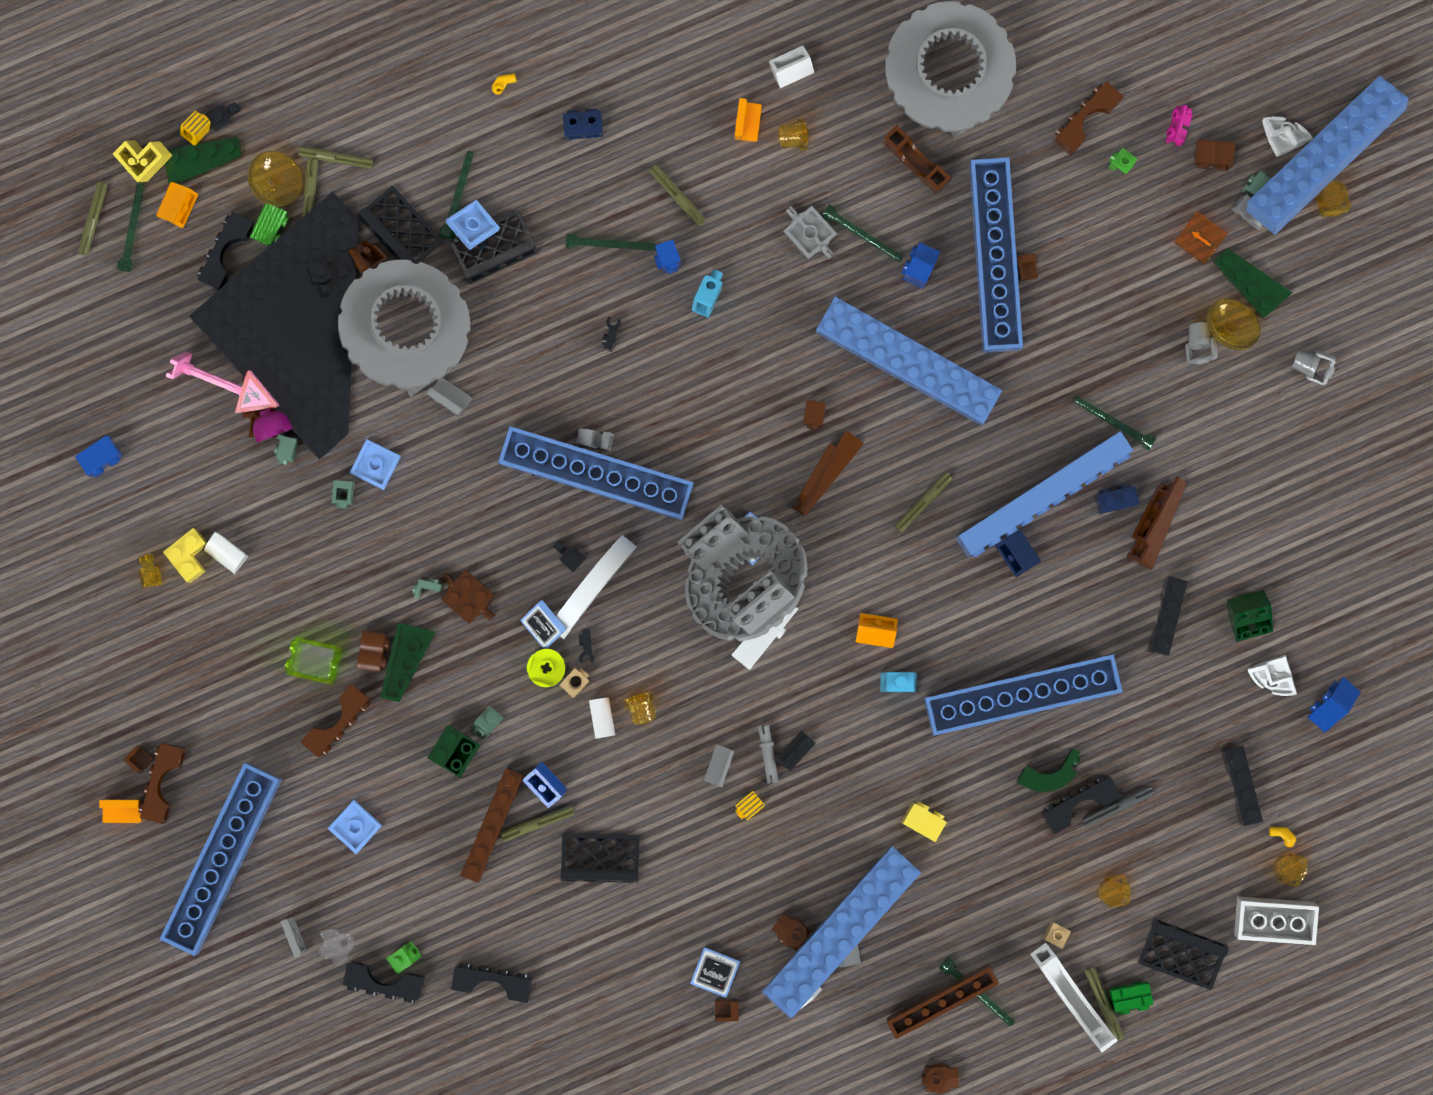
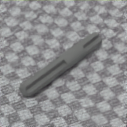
(1118, 806)

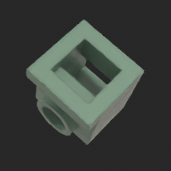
(1255, 183)
(286, 449)
(338, 488)

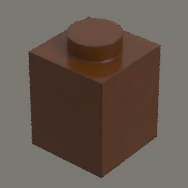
(814, 414)

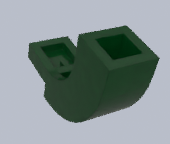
(1049, 782)

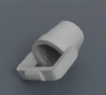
(1200, 339)
(1307, 363)

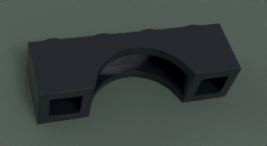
(235, 230)
(1167, 619)
(1245, 795)
(1059, 816)
(359, 977)
(516, 986)

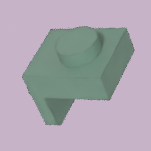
(430, 584)
(486, 722)

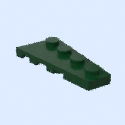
(201, 158)
(1254, 285)
(406, 654)

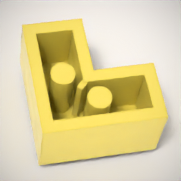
(142, 162)
(182, 555)
(923, 821)

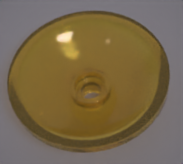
(280, 170)
(1233, 324)

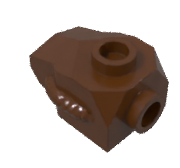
(367, 256)
(791, 931)
(940, 1078)

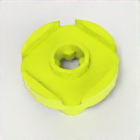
(556, 663)

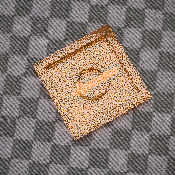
(1200, 237)

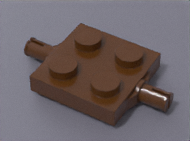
(467, 596)

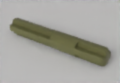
(335, 157)
(310, 185)
(677, 195)
(92, 219)
(926, 499)
(537, 823)
(1103, 1002)

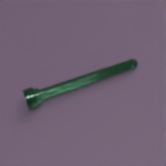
(831, 214)
(445, 231)
(573, 241)
(125, 262)
(1146, 440)
(949, 967)

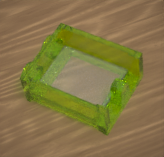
(313, 660)

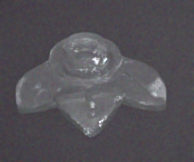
(333, 948)

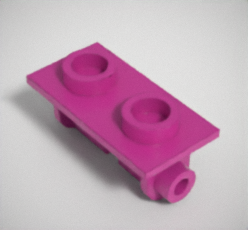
(1180, 117)

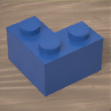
(920, 267)
(1334, 704)

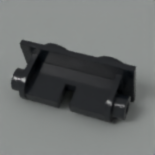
(795, 750)

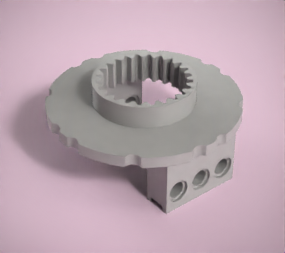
(947, 110)
(379, 359)
(717, 549)

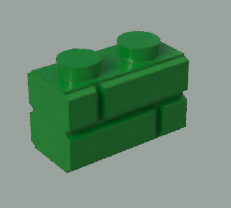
(1131, 997)

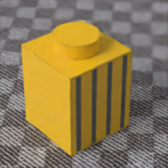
(195, 127)
(749, 806)

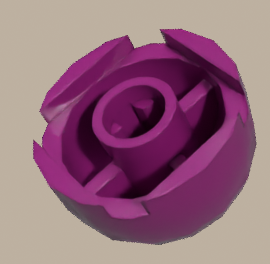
(270, 424)

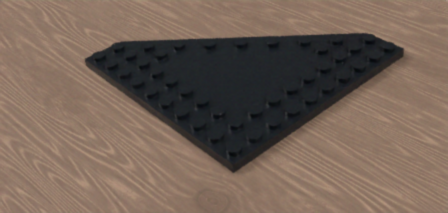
(286, 330)

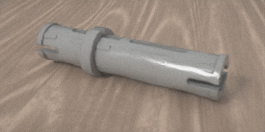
(768, 753)

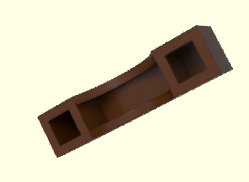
(1103, 101)
(904, 149)
(352, 702)
(155, 807)

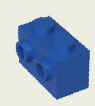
(667, 257)
(99, 456)
(544, 784)

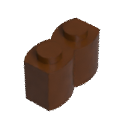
(1214, 154)
(372, 651)

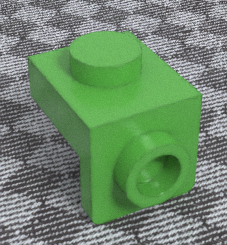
(1123, 161)
(404, 957)

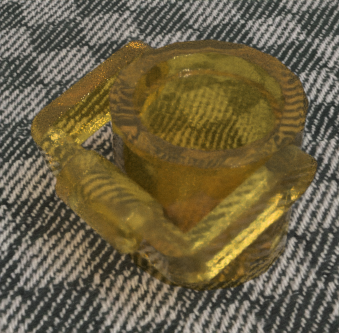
(794, 135)
(1333, 197)
(641, 707)
(1290, 868)
(1114, 892)

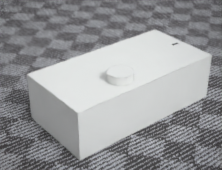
(751, 650)
(1276, 920)

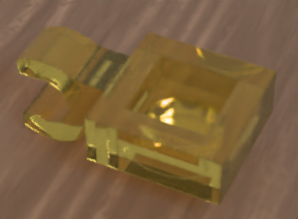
(149, 575)

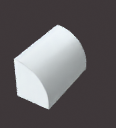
(791, 66)
(225, 552)
(602, 717)

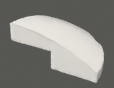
(1284, 135)
(1274, 675)

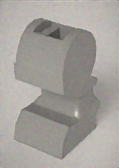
(1240, 208)
(594, 439)

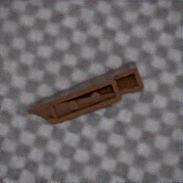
(826, 471)
(1155, 523)

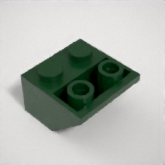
(1250, 615)
(453, 751)

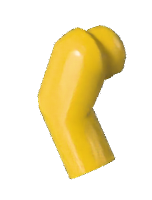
(501, 82)
(1288, 837)

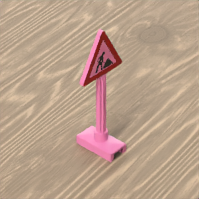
(251, 395)

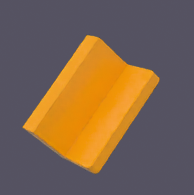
(747, 121)
(177, 204)
(876, 630)
(121, 811)

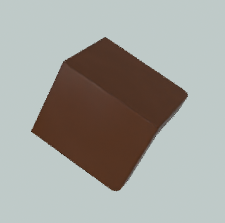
(1026, 267)
(138, 759)
(726, 1010)

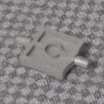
(810, 232)

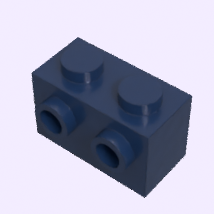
(582, 124)
(1116, 500)
(1018, 553)

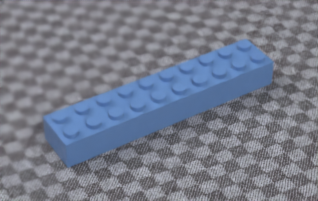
(1327, 155)
(995, 255)
(908, 361)
(596, 473)
(1047, 492)
(1023, 695)
(220, 859)
(840, 932)

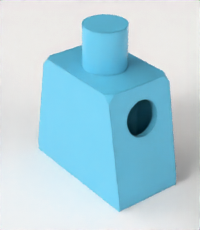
(708, 294)
(898, 682)

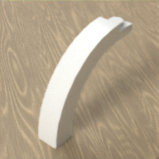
(594, 583)
(1073, 998)

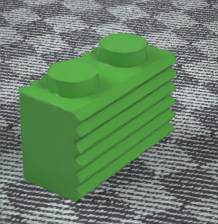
(270, 225)

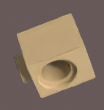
(566, 684)
(1056, 934)

